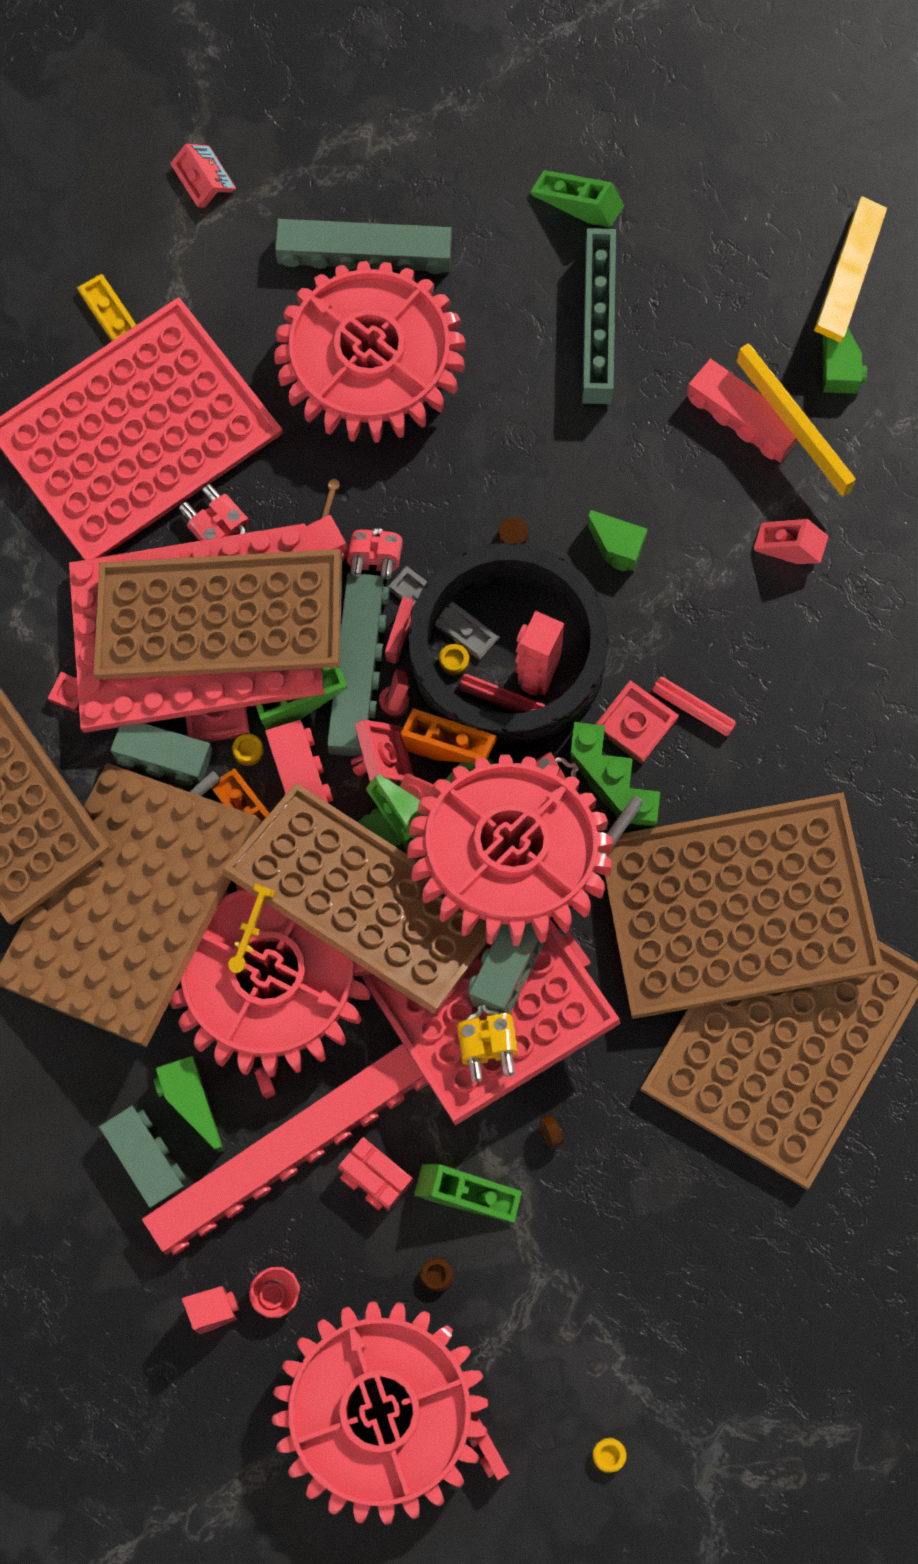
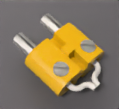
(487, 1040)

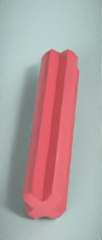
(497, 695)
(694, 706)

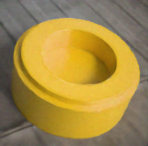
(454, 659)
(248, 749)
(609, 1455)

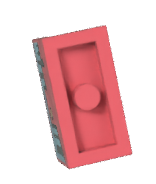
(201, 173)

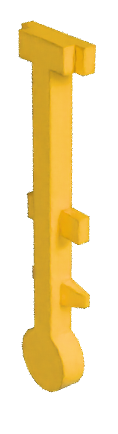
(238, 963)

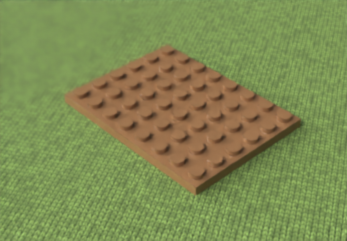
(741, 906)
(130, 922)
(785, 1065)

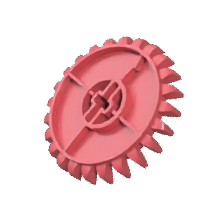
(369, 349)
(512, 816)
(274, 1015)
(323, 1396)

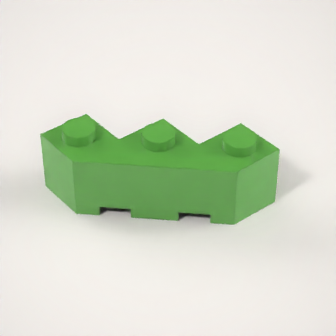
(610, 776)

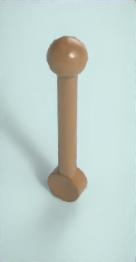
(333, 486)

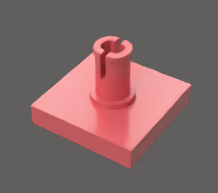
(381, 752)

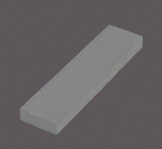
(453, 621)

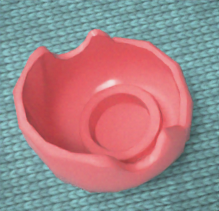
(274, 1292)

